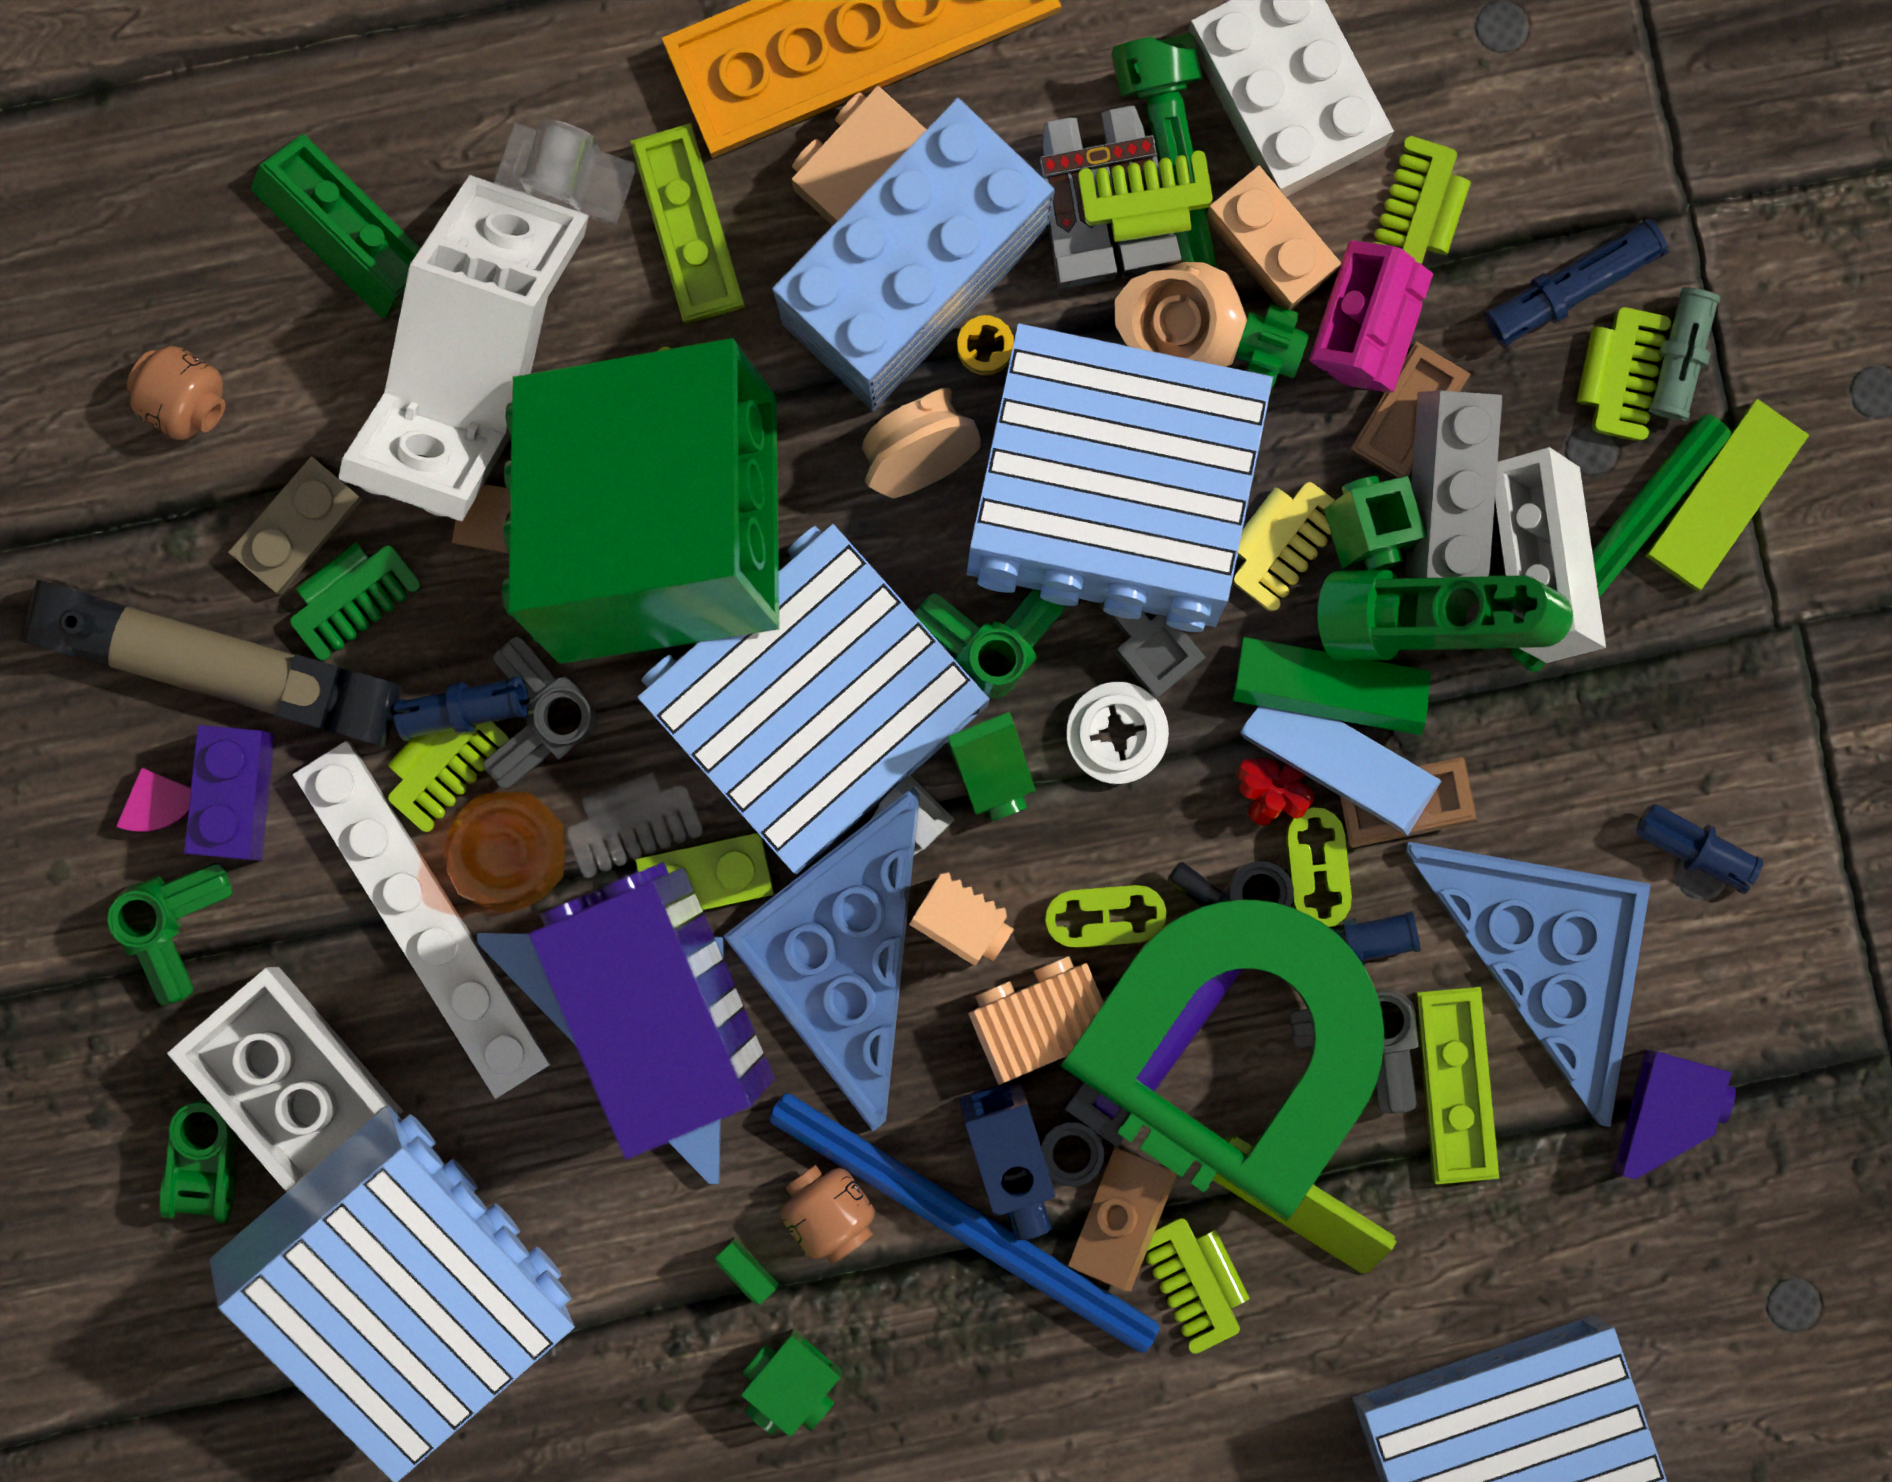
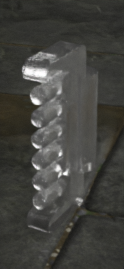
(629, 807)

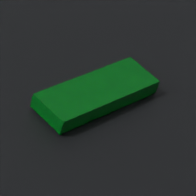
(1332, 689)

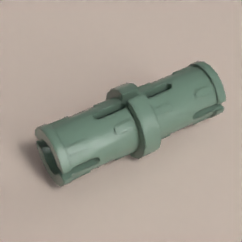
(1684, 353)

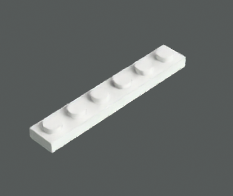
(422, 919)

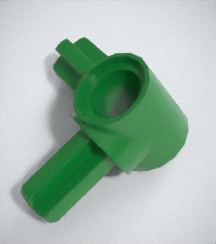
(1012, 639)
(171, 902)

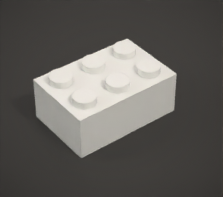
(1290, 88)
(280, 1076)

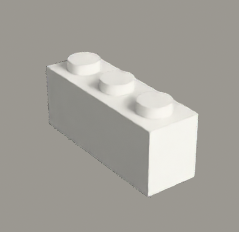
(1549, 540)

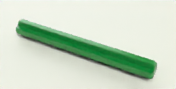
(1649, 508)

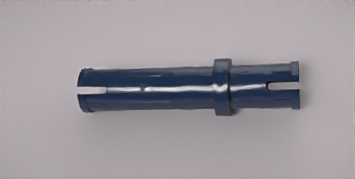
(1555, 294)

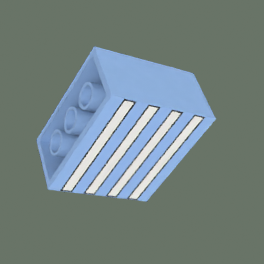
(915, 254)
(1118, 478)
(825, 711)
(392, 1292)
(1516, 1413)

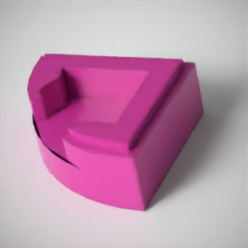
(154, 803)

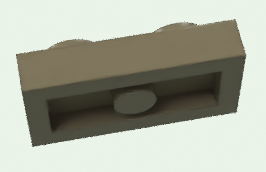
(295, 525)

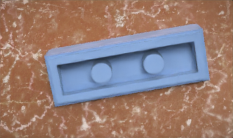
(1345, 763)

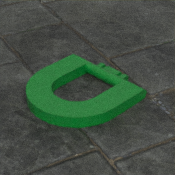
(1323, 1099)

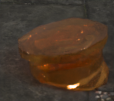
(505, 850)

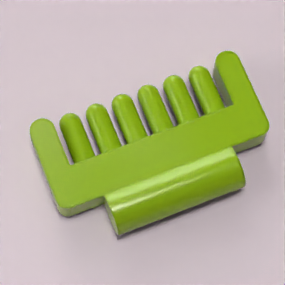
(1437, 204)
(1148, 211)
(1608, 370)
(427, 758)
(1212, 1280)

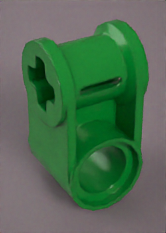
(199, 1168)

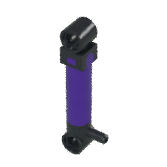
(1100, 1118)

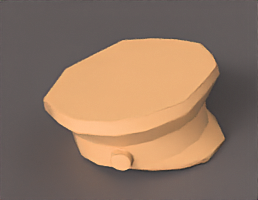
(1182, 313)
(918, 445)

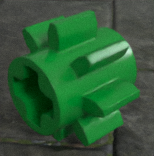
(1272, 343)

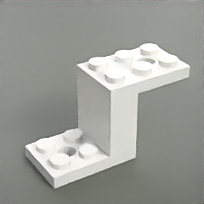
(459, 341)

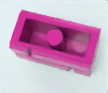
(1371, 316)

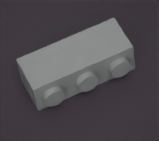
(1454, 483)

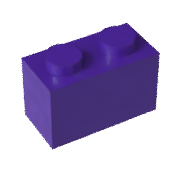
(229, 792)

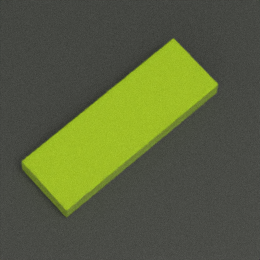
(687, 224)
(1727, 495)
(1456, 1085)

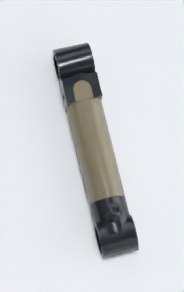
(211, 663)

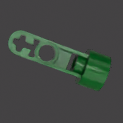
(1378, 614)

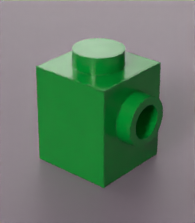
(1375, 522)
(789, 1385)

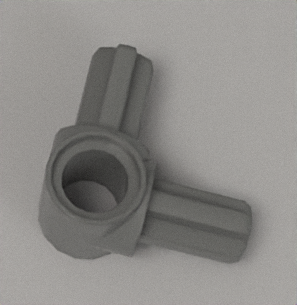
(537, 738)
(1395, 1080)

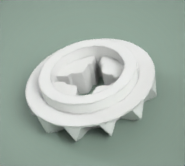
(1134, 707)

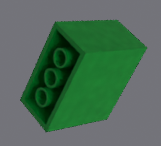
(643, 502)

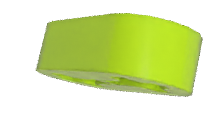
(1334, 865)
(1106, 932)

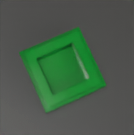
(746, 1272)

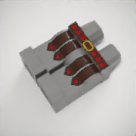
(1083, 251)

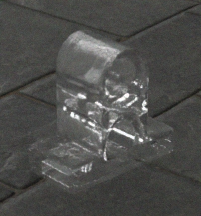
(566, 169)

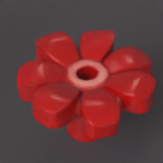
(1273, 790)

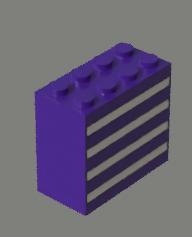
(652, 1008)

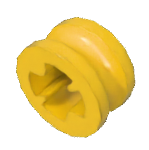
(972, 331)

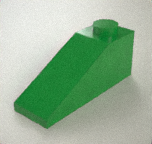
(992, 767)

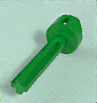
(1158, 75)

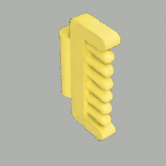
(1267, 538)

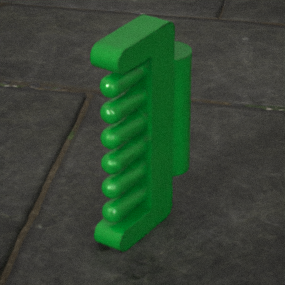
(340, 584)

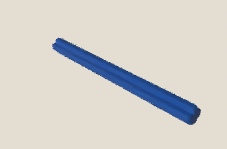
(964, 1222)

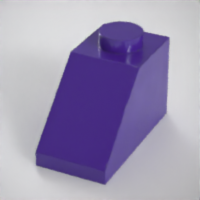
(1671, 1111)

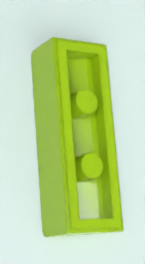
(1328, 1224)

